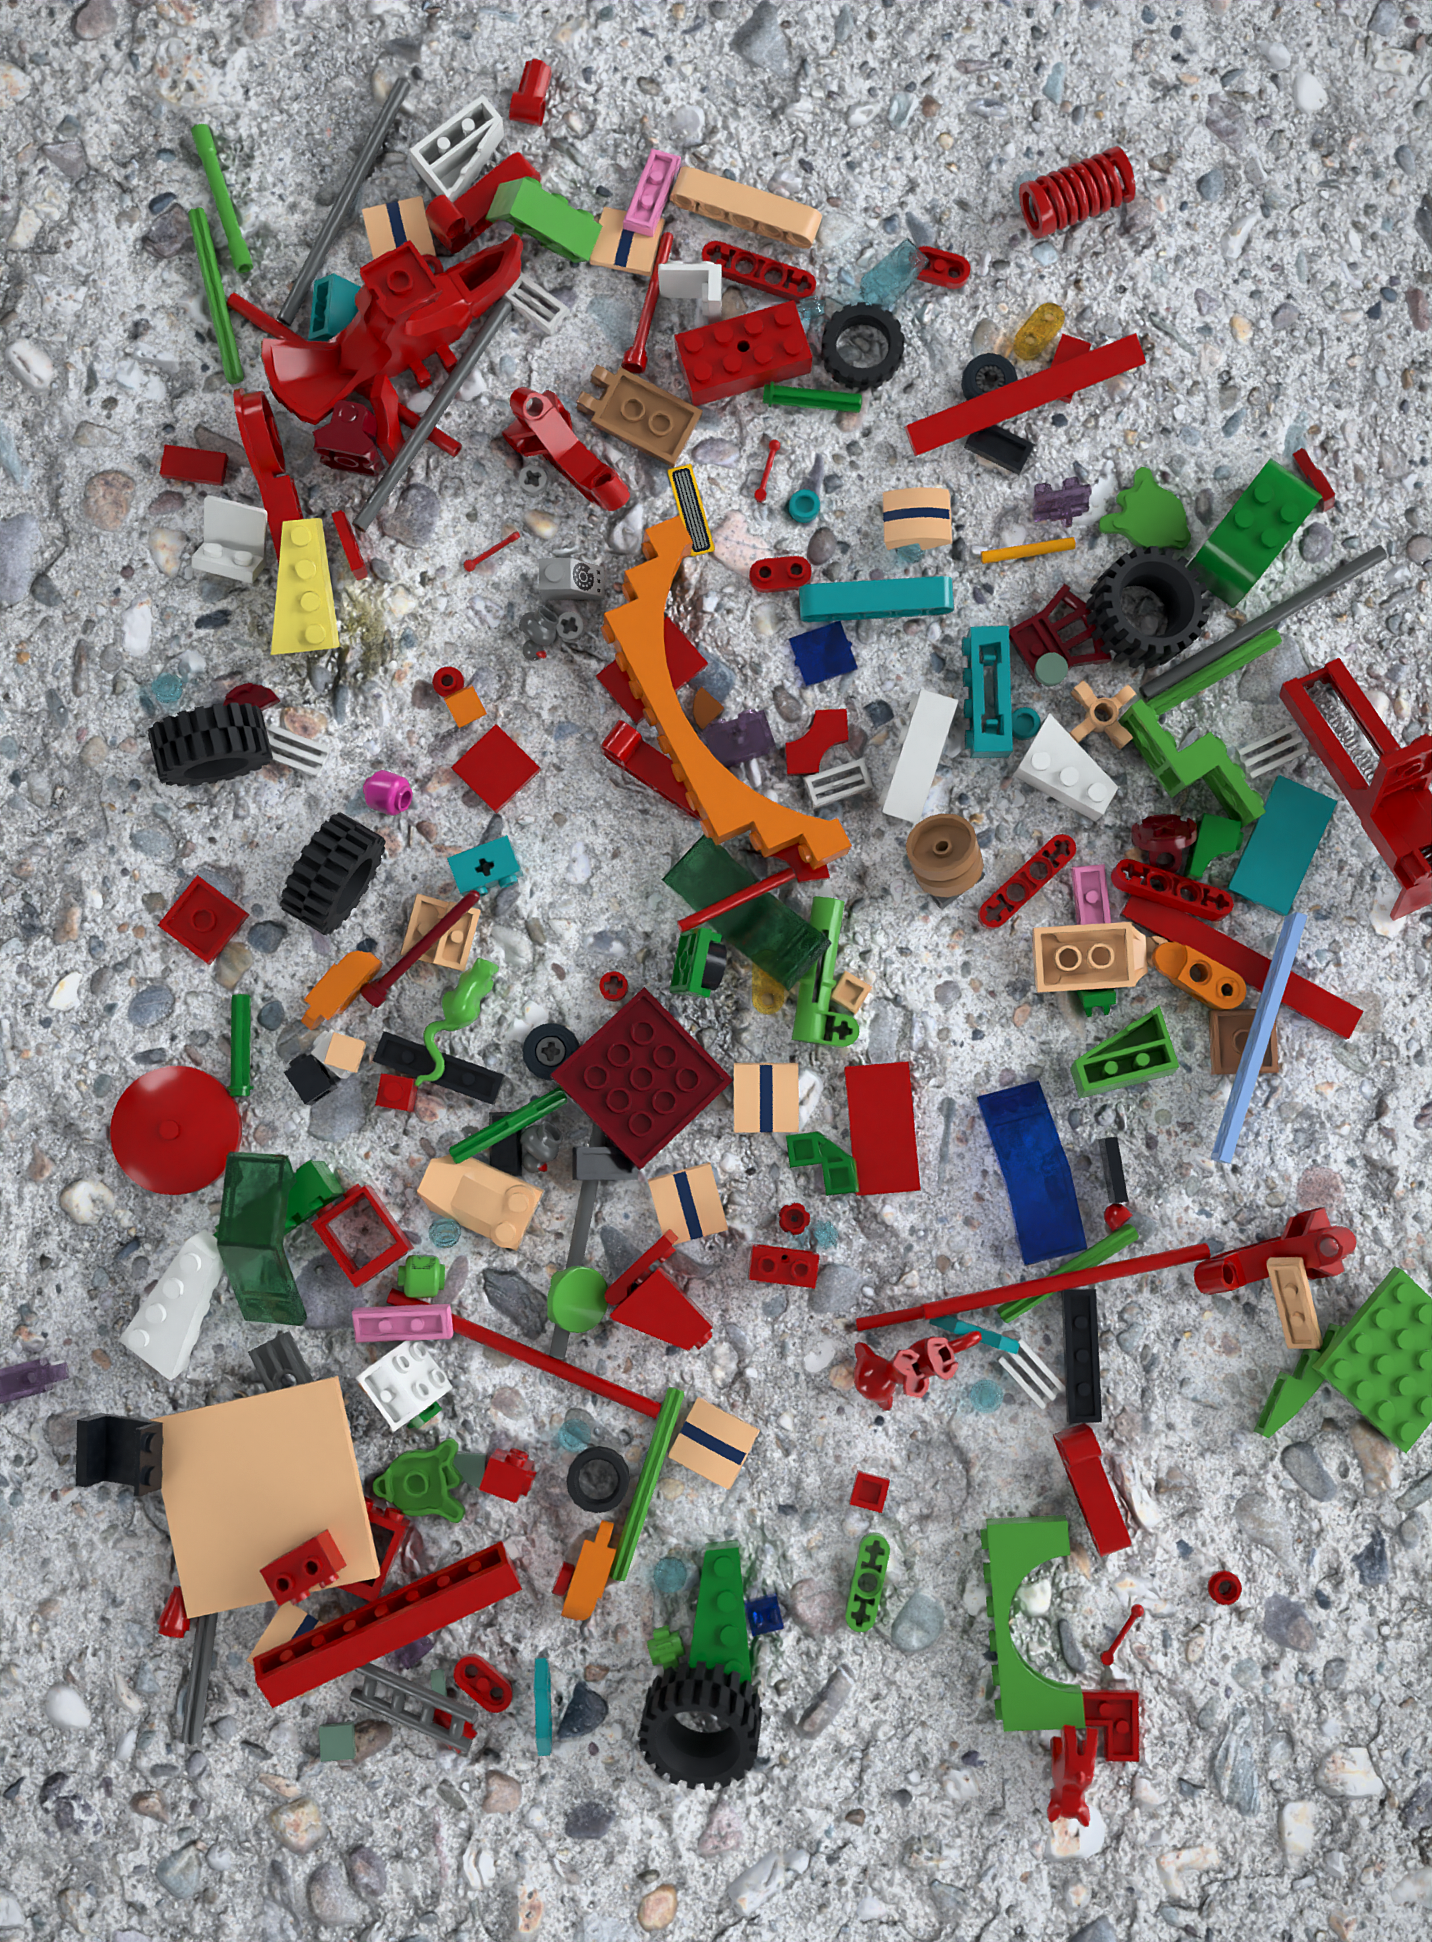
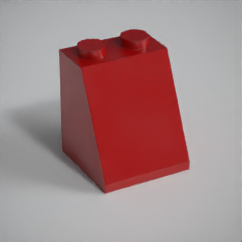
(665, 1312)

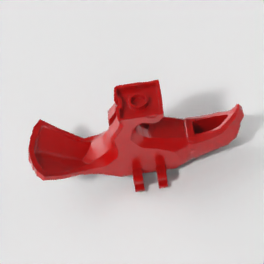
(399, 323)

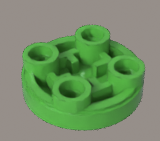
(577, 1299)

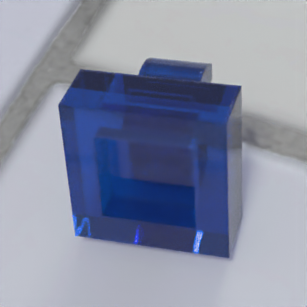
(764, 1614)

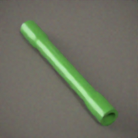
(236, 244)

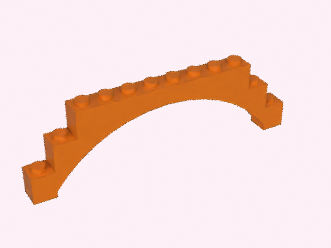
(721, 799)

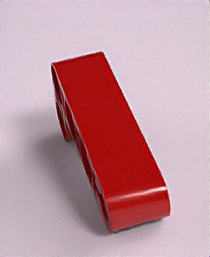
(465, 218)
(645, 763)
(1094, 1495)

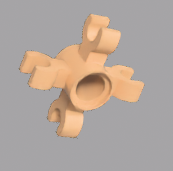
(1118, 734)

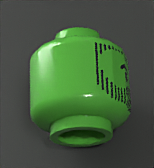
(421, 1276)

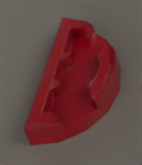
(252, 694)

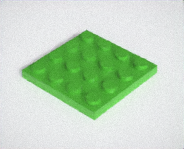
(1386, 1360)

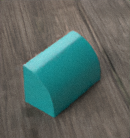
(332, 307)

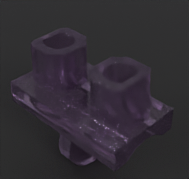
(1061, 504)

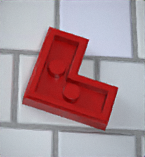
(1314, 478)
(1119, 1716)

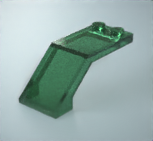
(759, 929)
(253, 1237)

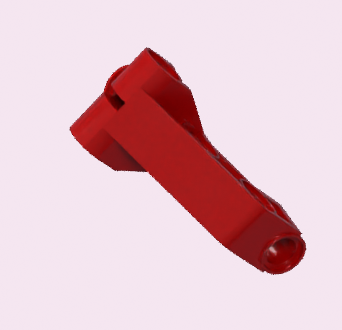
(548, 432)
(1305, 1236)

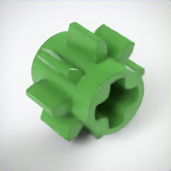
(666, 1647)

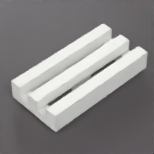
(555, 320)
(276, 731)
(1294, 740)
(812, 792)
(1049, 1395)

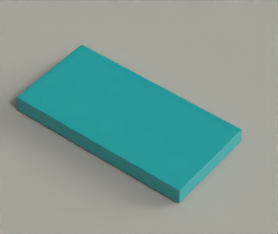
(1281, 845)

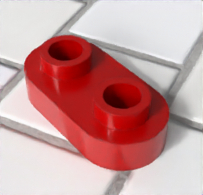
(941, 264)
(781, 576)
(480, 1685)

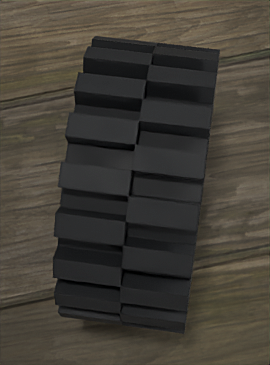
(1174, 587)
(210, 744)
(332, 873)
(695, 1754)

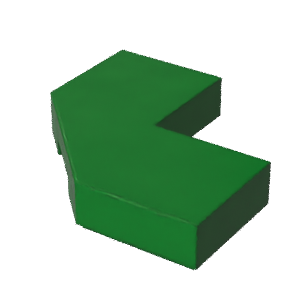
(837, 1165)

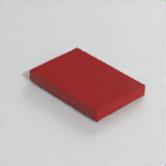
(682, 662)

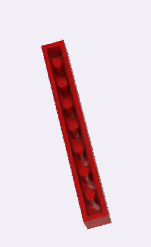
(386, 1624)

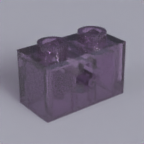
(756, 742)

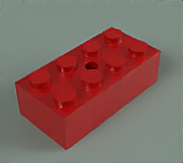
(743, 353)

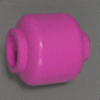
(387, 792)

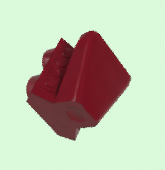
(349, 440)

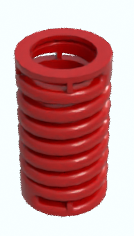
(1077, 192)

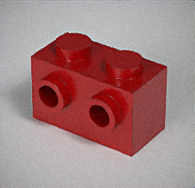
(508, 1475)
(303, 1568)

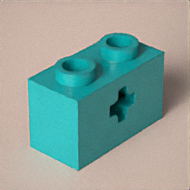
(498, 854)

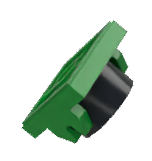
(698, 963)

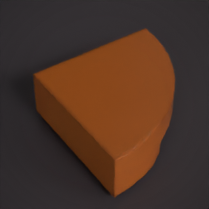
(705, 708)

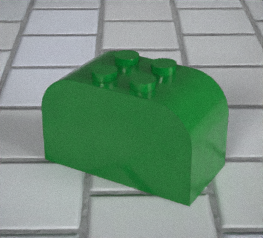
(1253, 533)

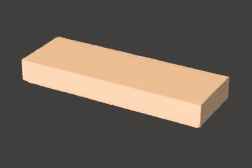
(1294, 1302)

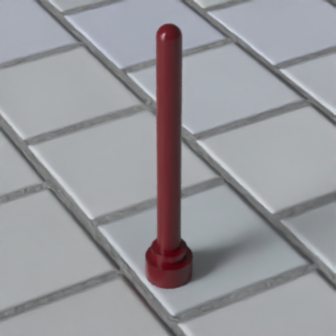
(376, 991)

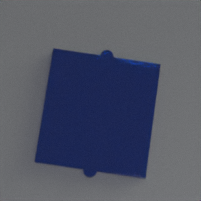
(823, 654)

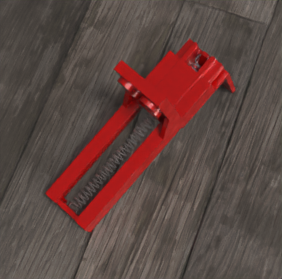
(1398, 801)

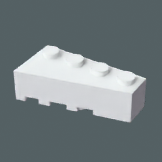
(918, 756)
(174, 1310)

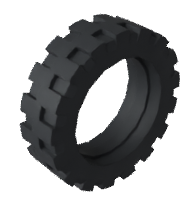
(862, 315)

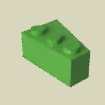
(545, 218)
(1128, 1058)

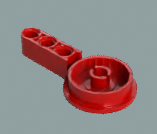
(267, 460)

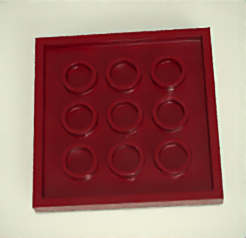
(641, 1078)

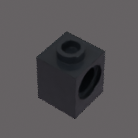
(310, 1078)

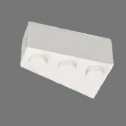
(458, 149)
(1065, 771)

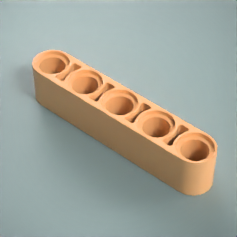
(746, 207)

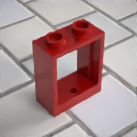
(330, 1213)
(797, 1269)
(395, 1521)

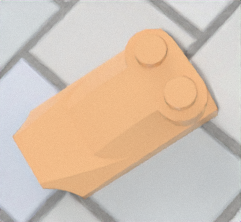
(1088, 956)
(480, 1198)

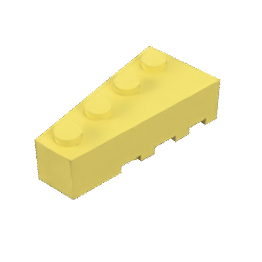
(304, 591)

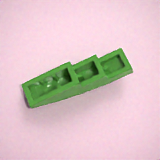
(1293, 1391)

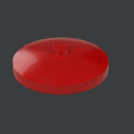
(175, 1130)

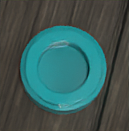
(804, 506)
(1025, 723)

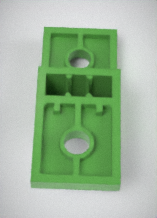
(1199, 760)

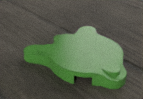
(1148, 515)
(422, 1482)

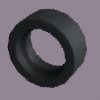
(575, 1491)

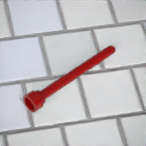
(635, 358)

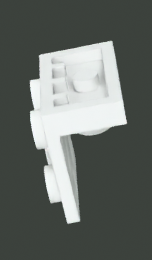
(693, 281)
(232, 540)
(404, 1383)

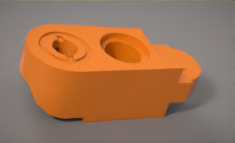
(1175, 963)
(340, 987)
(590, 1575)

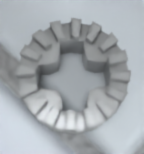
(534, 471)
(567, 617)

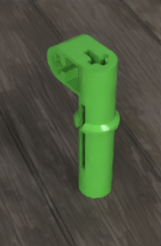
(812, 1017)

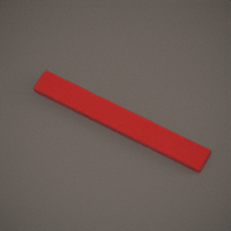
(1025, 394)
(1299, 994)

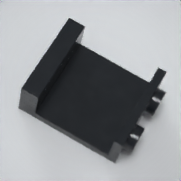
(119, 1452)

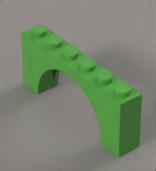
(1027, 1697)

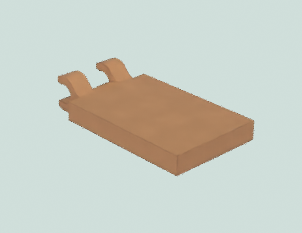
(640, 414)

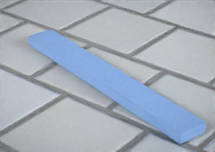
(1258, 1038)

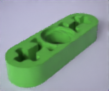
(854, 1604)

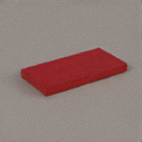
(882, 1128)

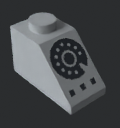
(570, 580)

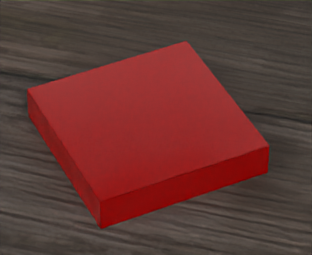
(496, 768)
(203, 919)

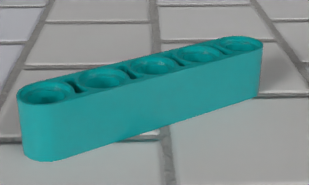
(876, 599)

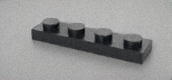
(458, 1074)
(1081, 1356)

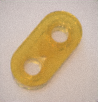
(1040, 330)
(762, 985)

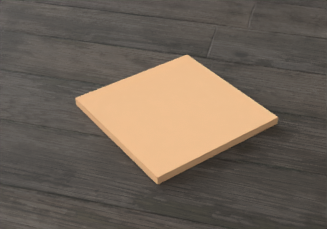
(256, 1483)

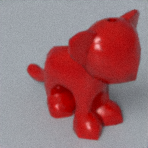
(933, 1356)

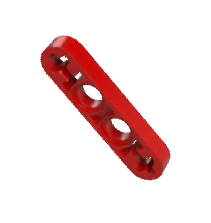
(761, 266)
(1026, 881)
(1172, 885)

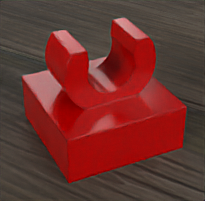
(869, 1491)

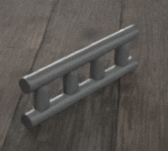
(430, 1699)

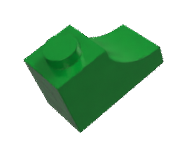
(1215, 838)

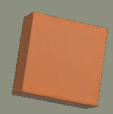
(465, 706)

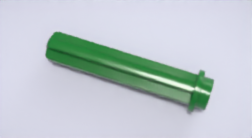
(811, 398)
(240, 1045)

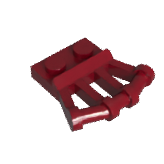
(1038, 636)

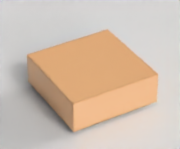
(850, 992)
(345, 1052)

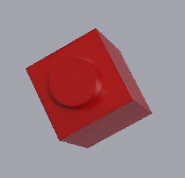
(396, 1092)

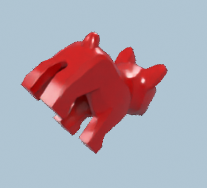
(1072, 1774)

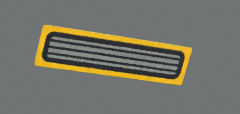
(691, 508)

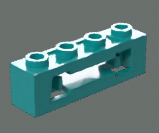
(986, 640)

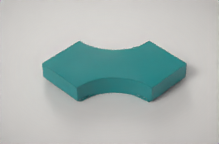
(988, 1337)
(543, 1708)

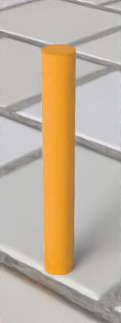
(1028, 550)

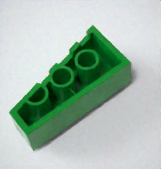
(312, 1191)
(720, 1612)

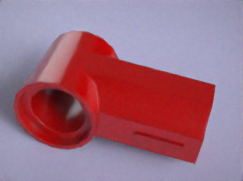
(529, 101)

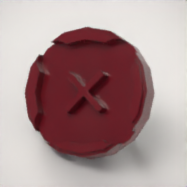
(1164, 834)

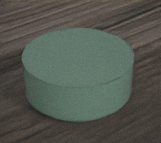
(1051, 669)
(438, 1681)

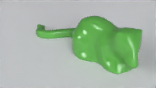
(460, 1010)

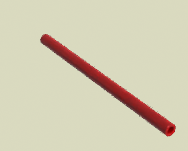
(281, 332)
(1065, 1281)
(540, 1360)

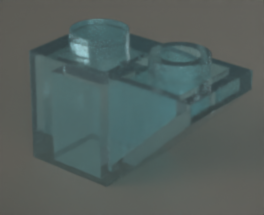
(892, 275)

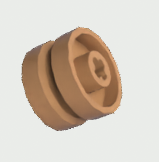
(944, 855)

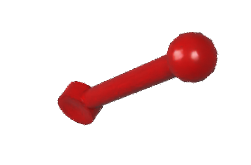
(760, 494)
(469, 565)
(1107, 1656)

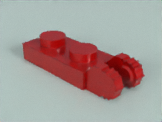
(640, 1269)

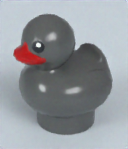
(541, 631)
(542, 1144)

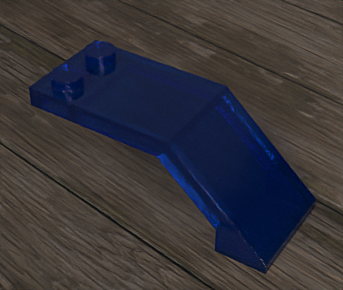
(1033, 1172)

